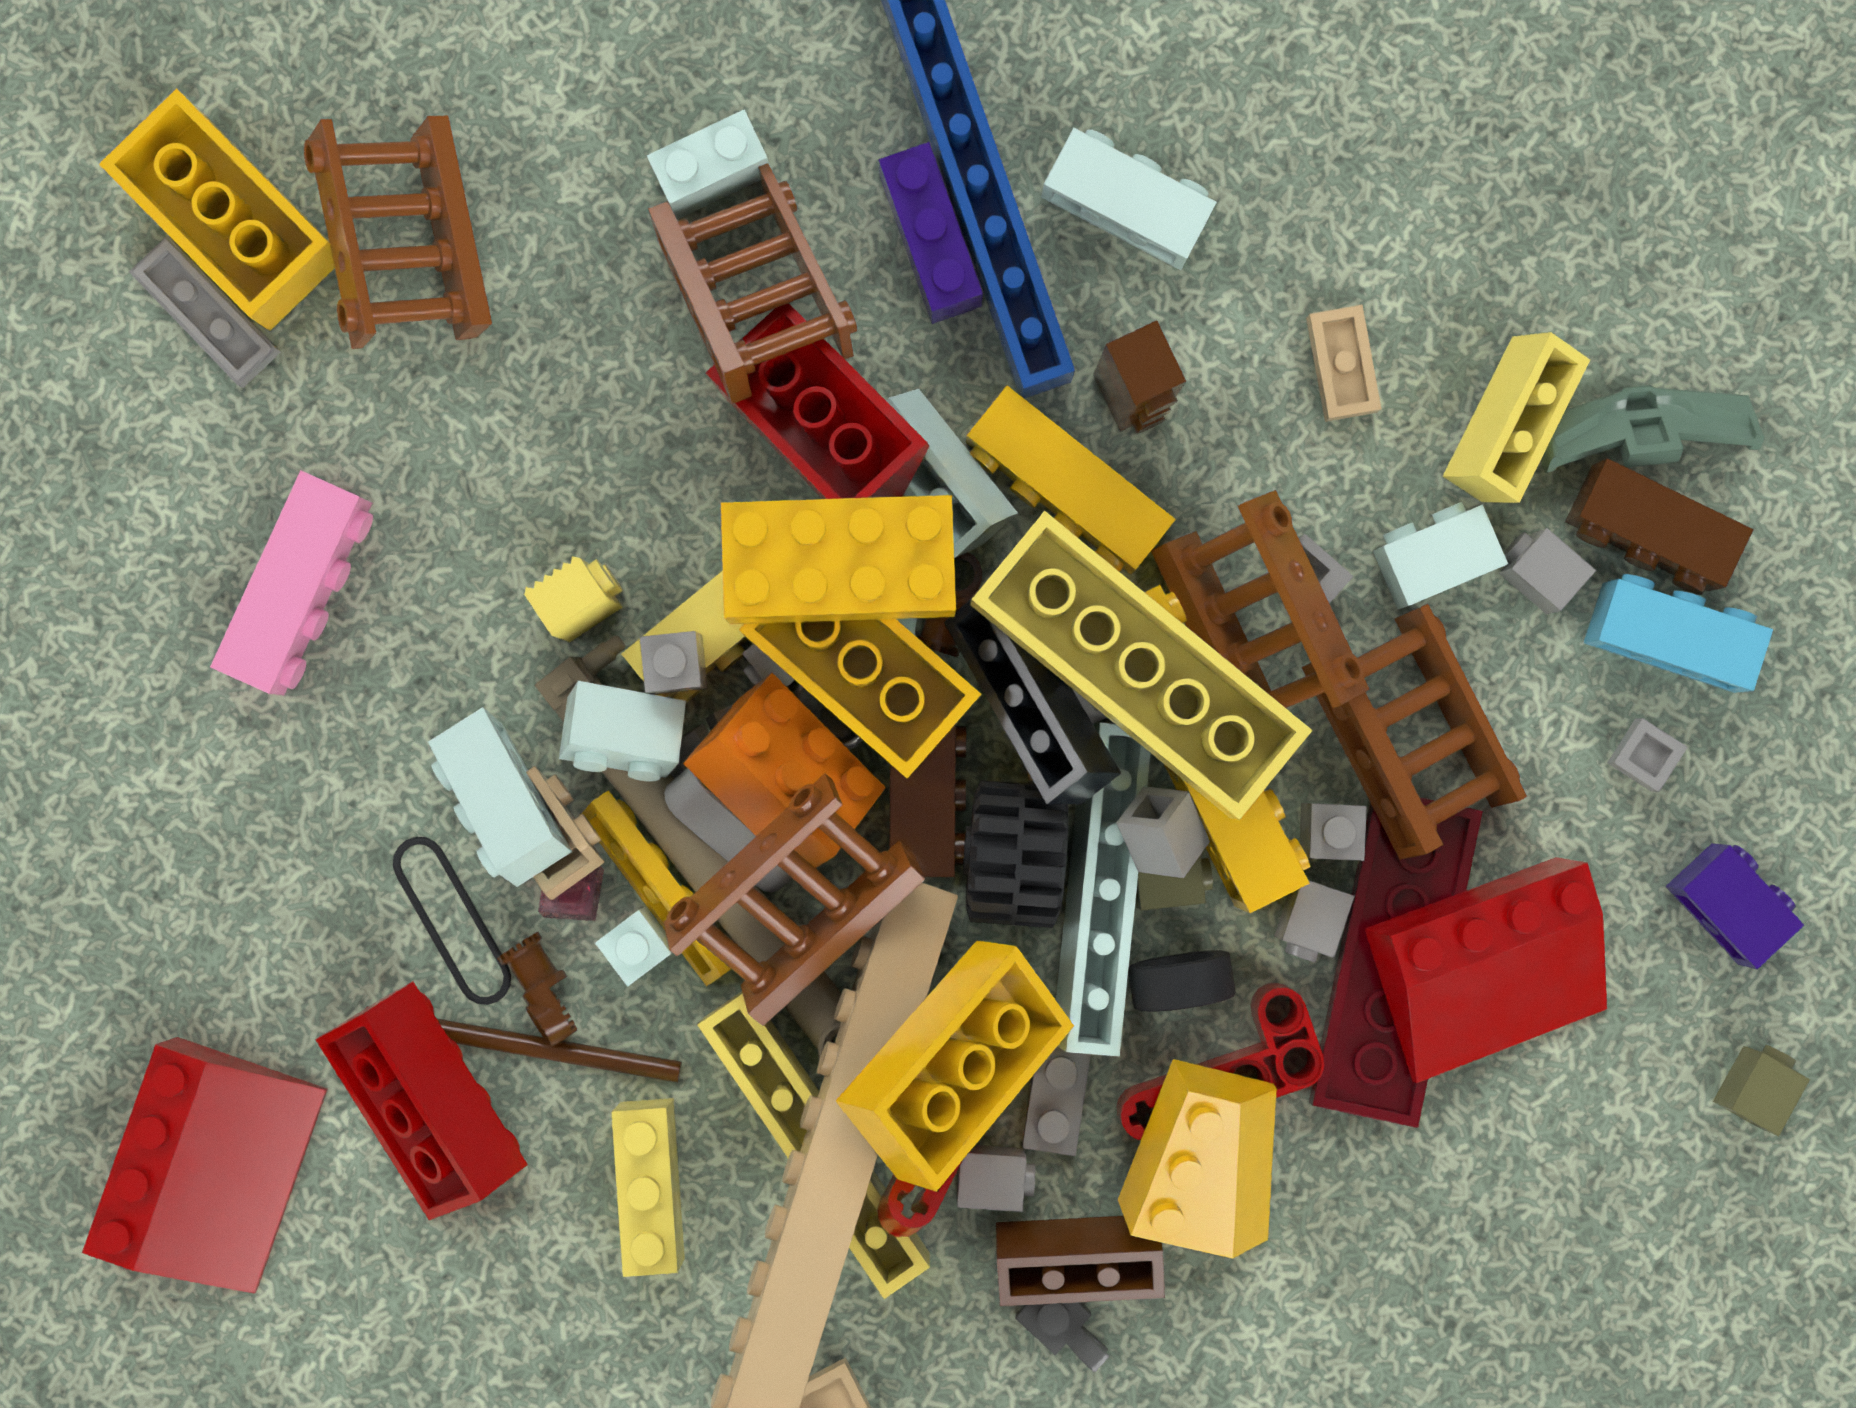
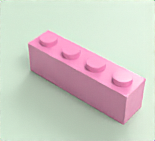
(293, 585)

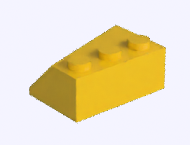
(1204, 1163)

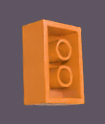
(768, 752)

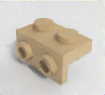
(577, 832)

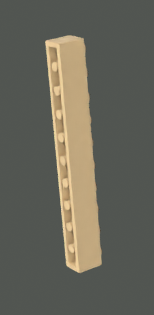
(833, 1166)

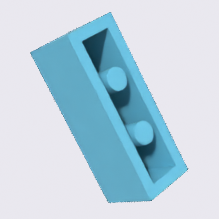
(1679, 633)

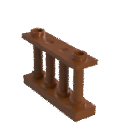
(440, 201)
(719, 318)
(1212, 616)
(1389, 777)
(808, 947)

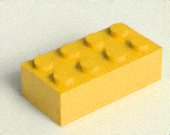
(221, 210)
(838, 559)
(873, 681)
(955, 1064)

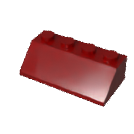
(827, 419)
(422, 1102)

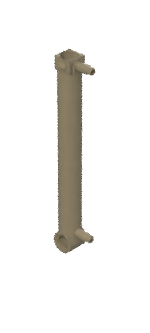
(694, 858)

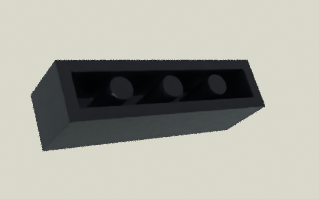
(1035, 711)

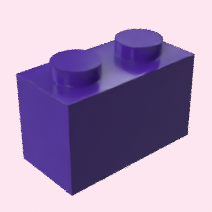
(1736, 904)

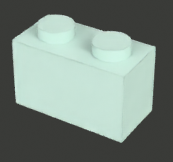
(709, 164)
(1439, 556)
(622, 731)

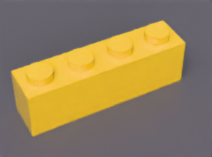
(1067, 480)

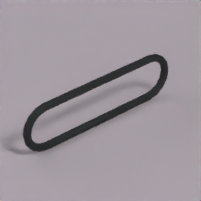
(431, 929)

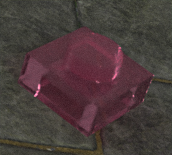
(577, 902)

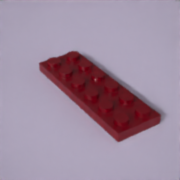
(1359, 1041)

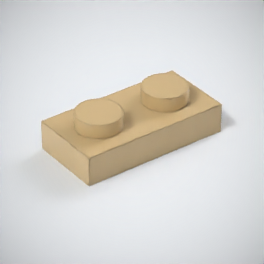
(1343, 363)

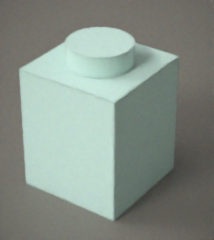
(635, 945)

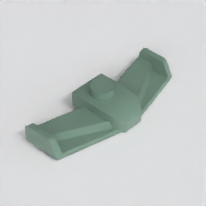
(1650, 425)

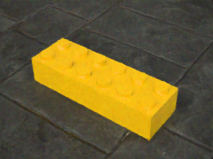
(1252, 852)

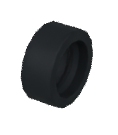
(1181, 981)

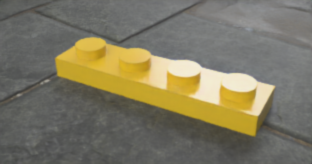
(647, 873)

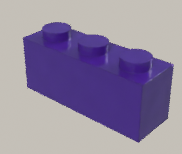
(930, 233)

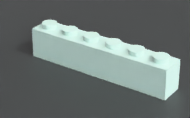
(1101, 906)

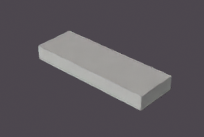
(204, 311)

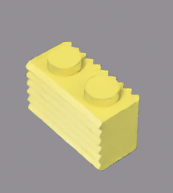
(575, 598)

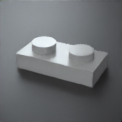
(1056, 1103)

